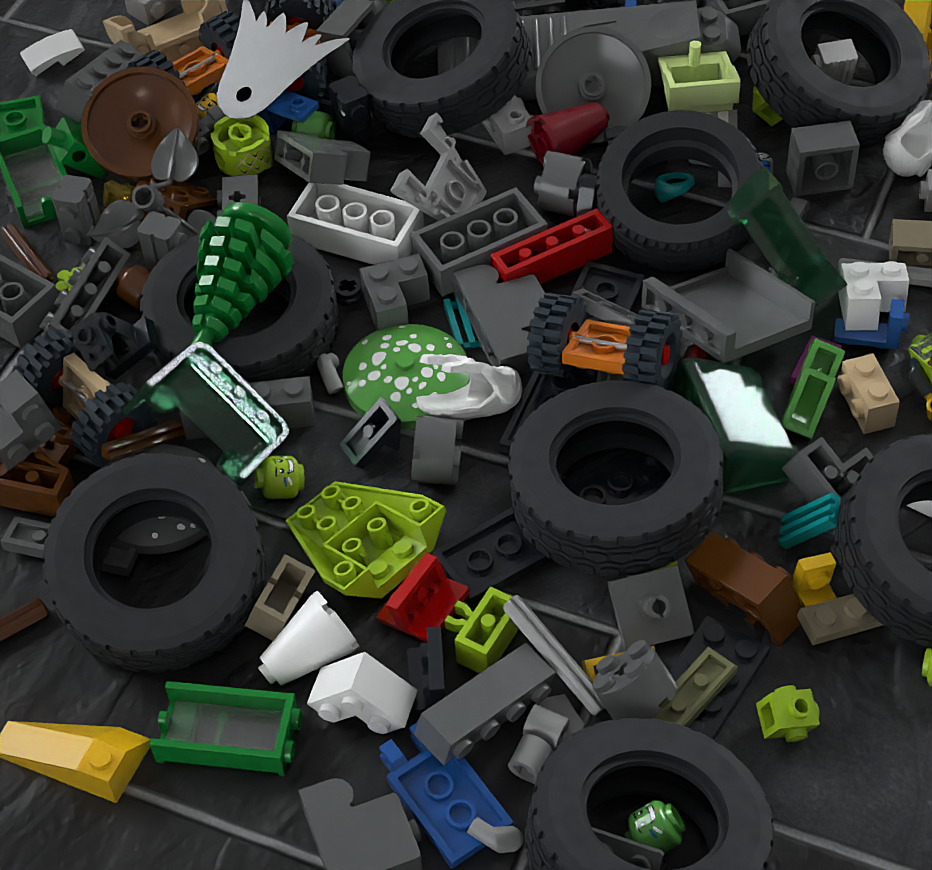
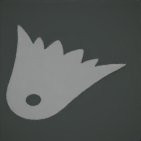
(266, 61)

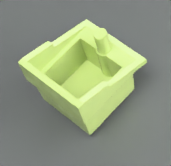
(699, 81)

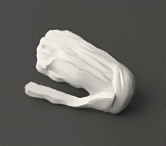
(910, 145)
(488, 393)

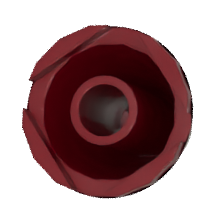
(567, 129)

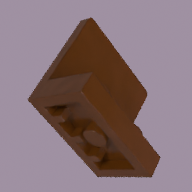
(182, 197)

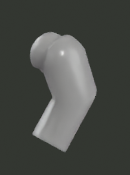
(327, 367)
(499, 839)

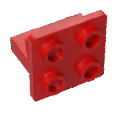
(423, 599)

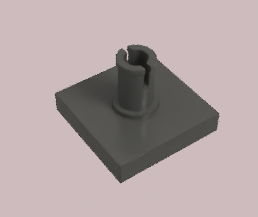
(651, 607)

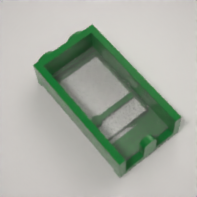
(31, 174)
(227, 727)

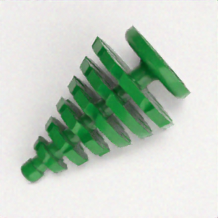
(237, 267)

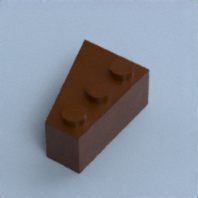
(35, 485)
(748, 583)

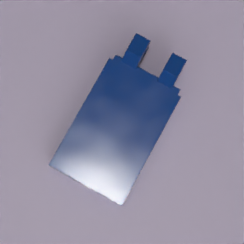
(442, 798)

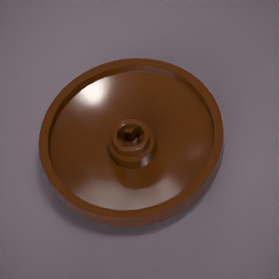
(132, 117)

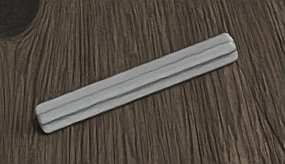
(553, 652)

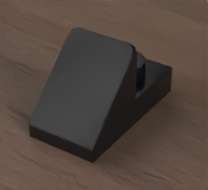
(376, 428)

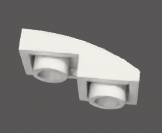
(54, 48)

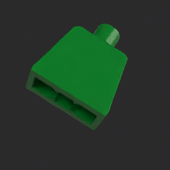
(70, 147)

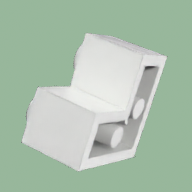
(871, 292)
(364, 690)

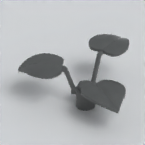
(172, 160)

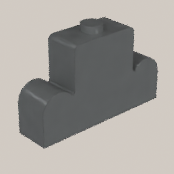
(321, 159)
(499, 313)
(361, 835)

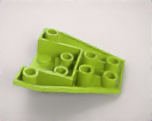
(366, 536)

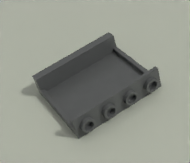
(732, 308)

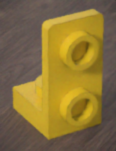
(813, 579)

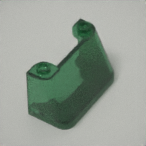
(742, 416)

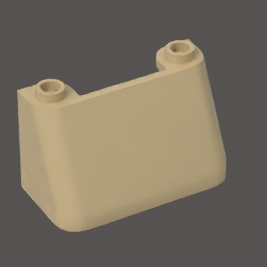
(173, 36)

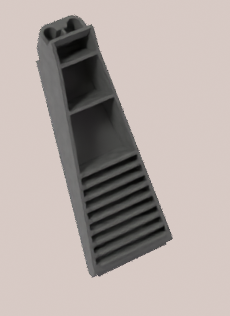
(654, 28)

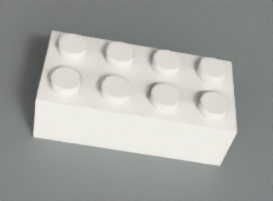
(355, 222)

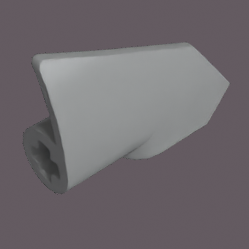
(543, 731)

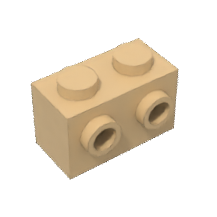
(868, 393)

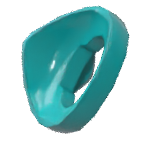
(666, 191)

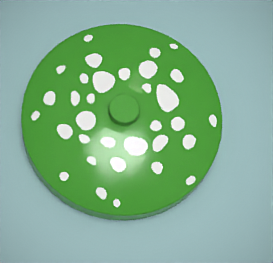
(390, 368)

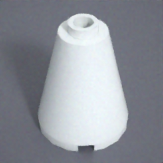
(307, 642)

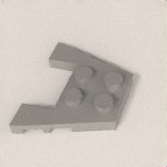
(452, 183)

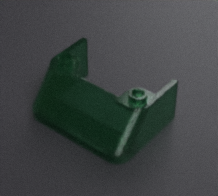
(784, 237)
(219, 405)

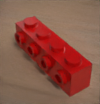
(556, 249)

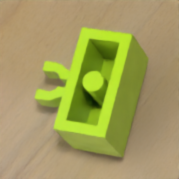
(483, 632)

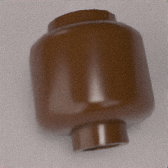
(130, 284)

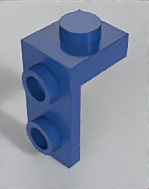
(288, 106)
(885, 337)

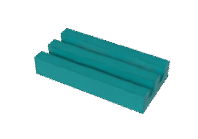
(449, 306)
(809, 520)

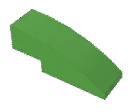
(812, 388)

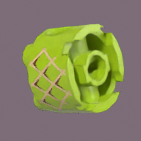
(242, 145)

